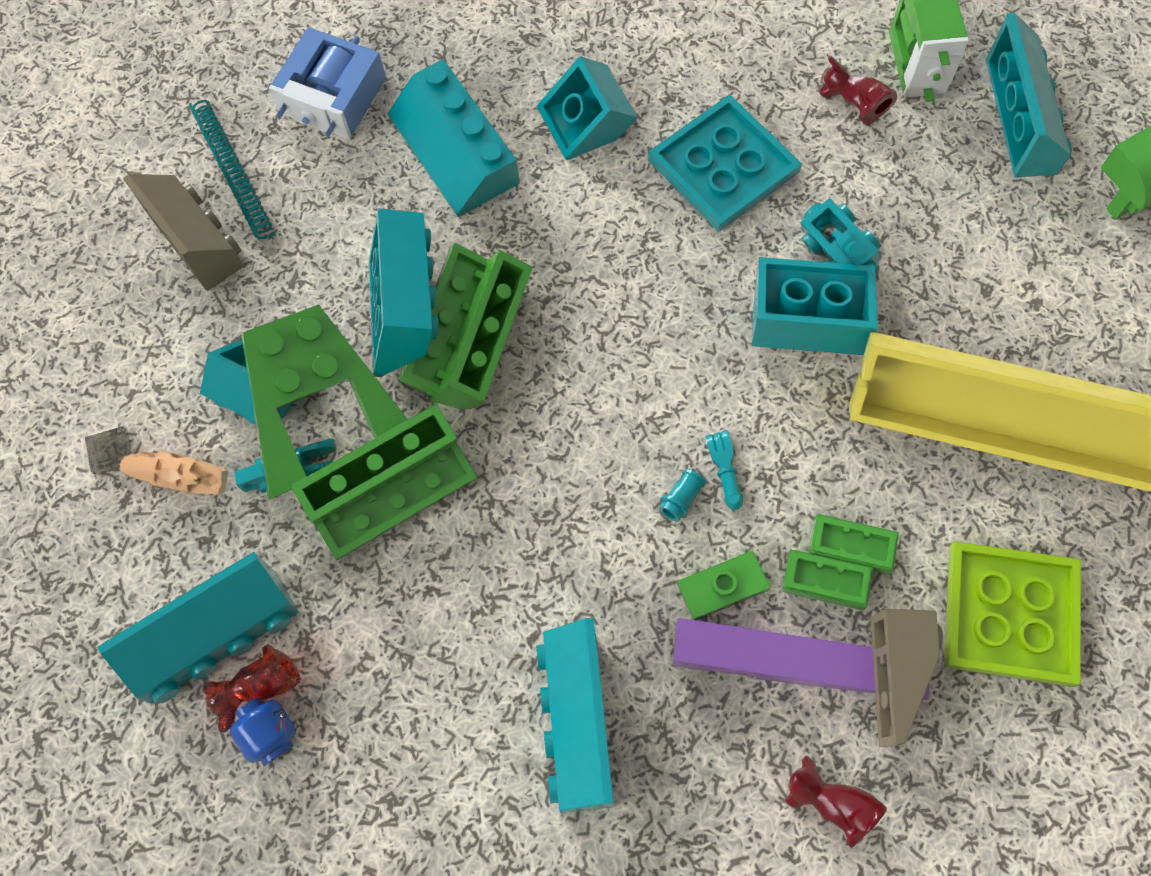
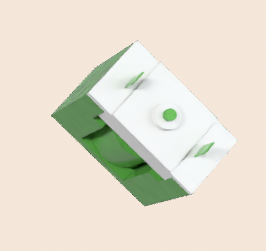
(927, 45)

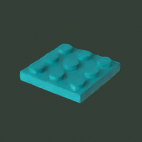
(724, 162)

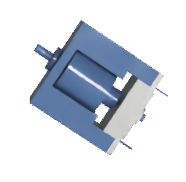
(328, 83)

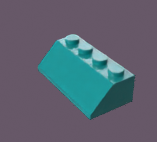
(1027, 101)
(453, 139)
(400, 290)
(200, 630)
(577, 718)

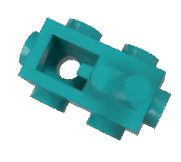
(848, 241)

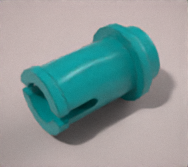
(680, 497)

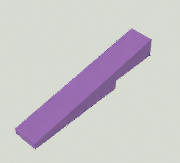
(774, 656)

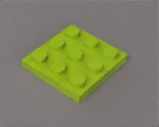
(1013, 614)

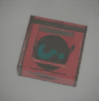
(107, 450)

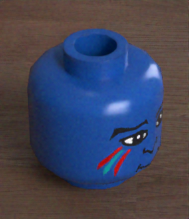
(262, 731)

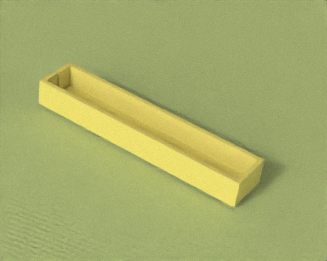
(1005, 410)

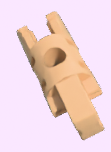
(175, 472)

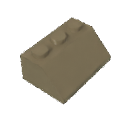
(187, 227)

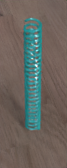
(248, 217)

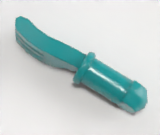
(723, 456)

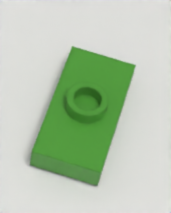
(854, 543)
(827, 579)
(723, 585)

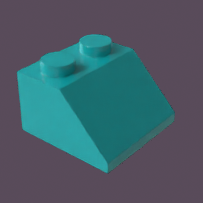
(586, 108)
(227, 381)

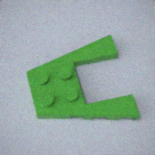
(296, 360)

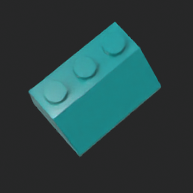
(814, 306)

